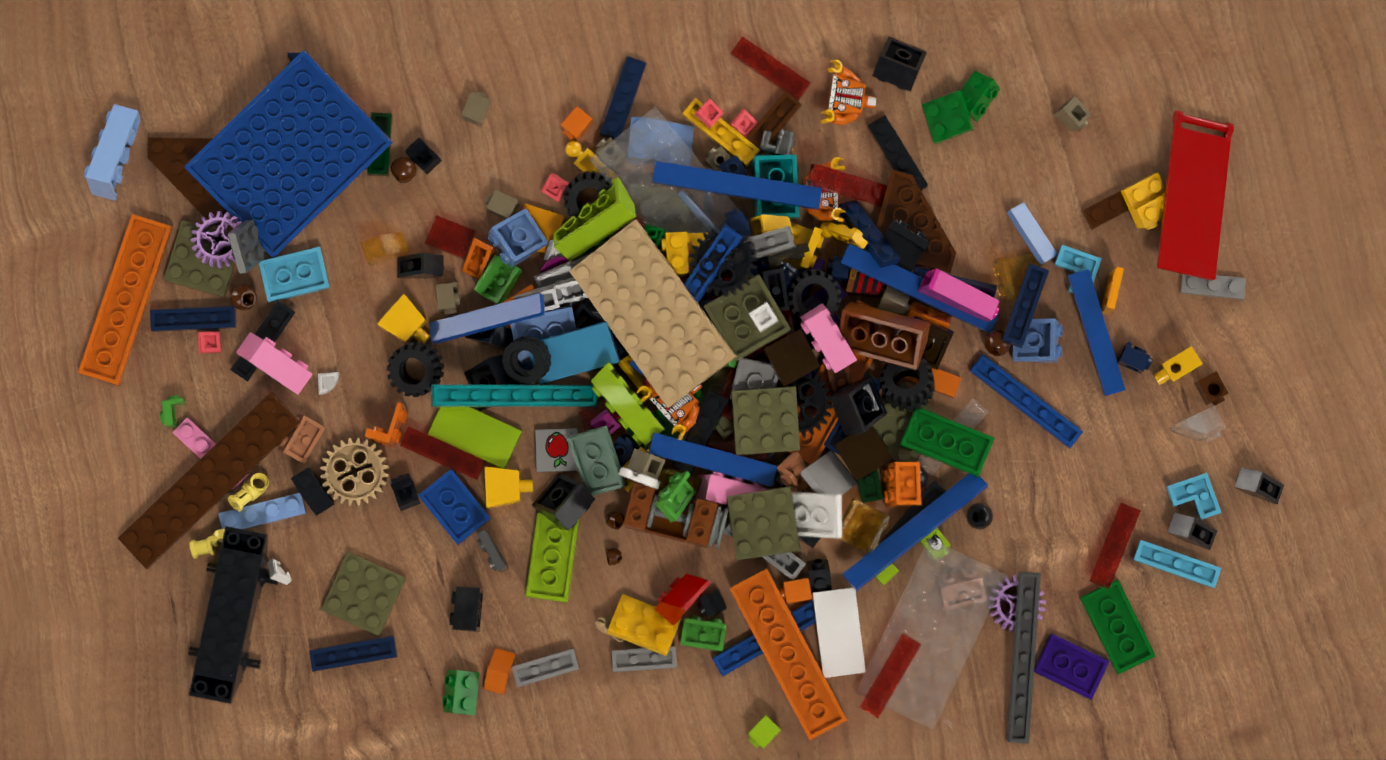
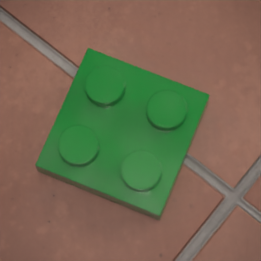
(948, 117)

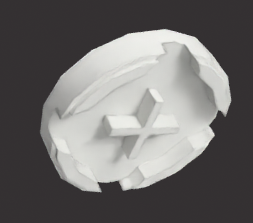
(643, 479)

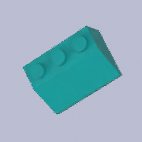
(776, 168)

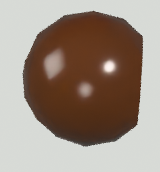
(403, 169)
(243, 297)
(994, 343)

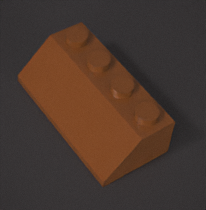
(884, 335)

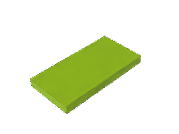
(476, 434)
(551, 561)

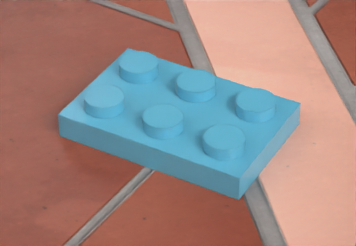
(294, 274)

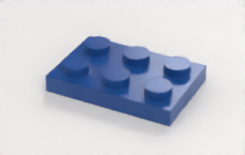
(454, 507)

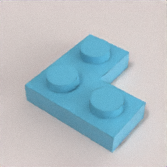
(1077, 261)
(1196, 489)

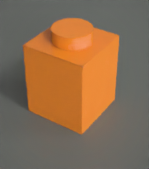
(576, 124)
(796, 591)

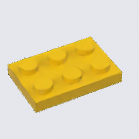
(642, 625)

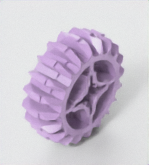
(216, 247)
(1007, 620)

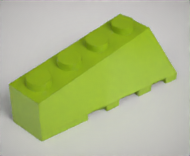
(595, 221)
(626, 404)

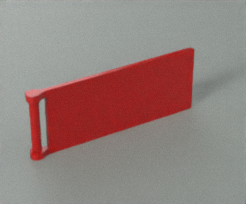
(1194, 198)

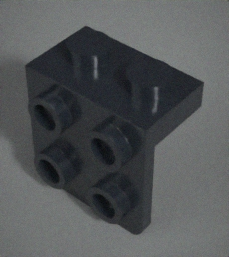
(906, 243)

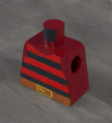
(862, 285)

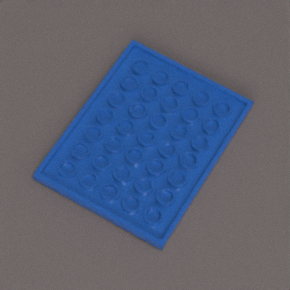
(289, 153)

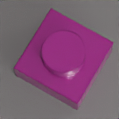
(606, 418)

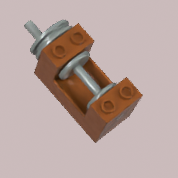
(691, 527)

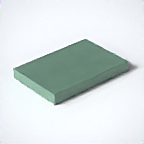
(597, 460)

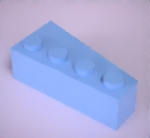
(112, 151)

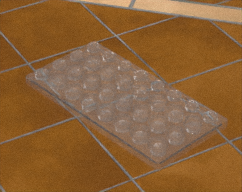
(633, 160)
(945, 613)

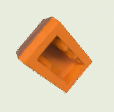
(478, 258)
(499, 671)

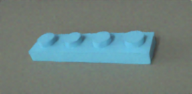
(1177, 564)

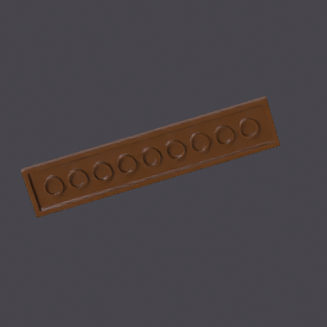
(209, 480)

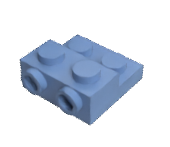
(517, 238)
(1041, 342)

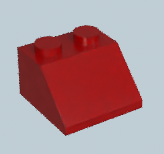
(681, 597)

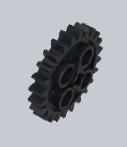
(741, 270)
(817, 400)

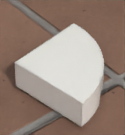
(327, 382)
(277, 573)

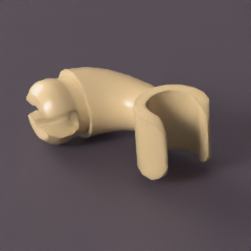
(602, 625)

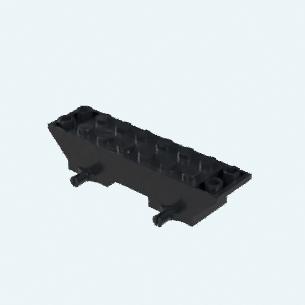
(230, 615)

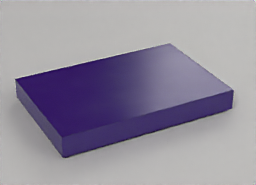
(1071, 666)

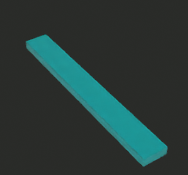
(513, 396)

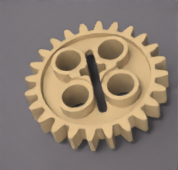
(361, 490)

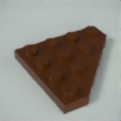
(171, 157)
(906, 202)

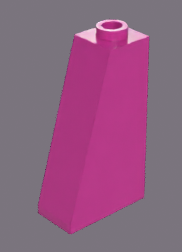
(959, 295)

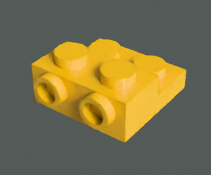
(1146, 201)
(678, 248)

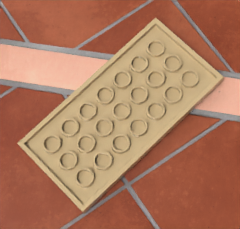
(652, 313)

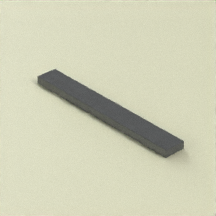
(1023, 657)

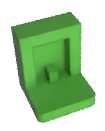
(168, 414)

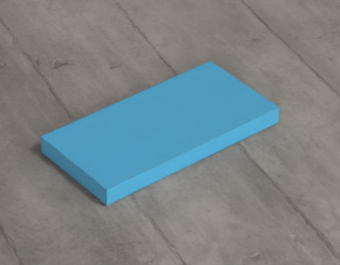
(579, 351)

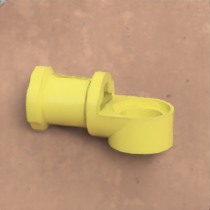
(248, 492)
(207, 545)

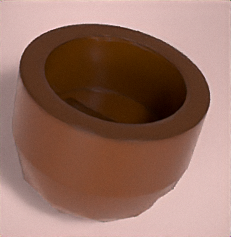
(615, 520)
(613, 556)

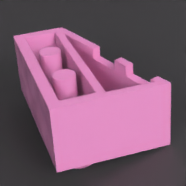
(827, 338)
(275, 362)
(717, 488)

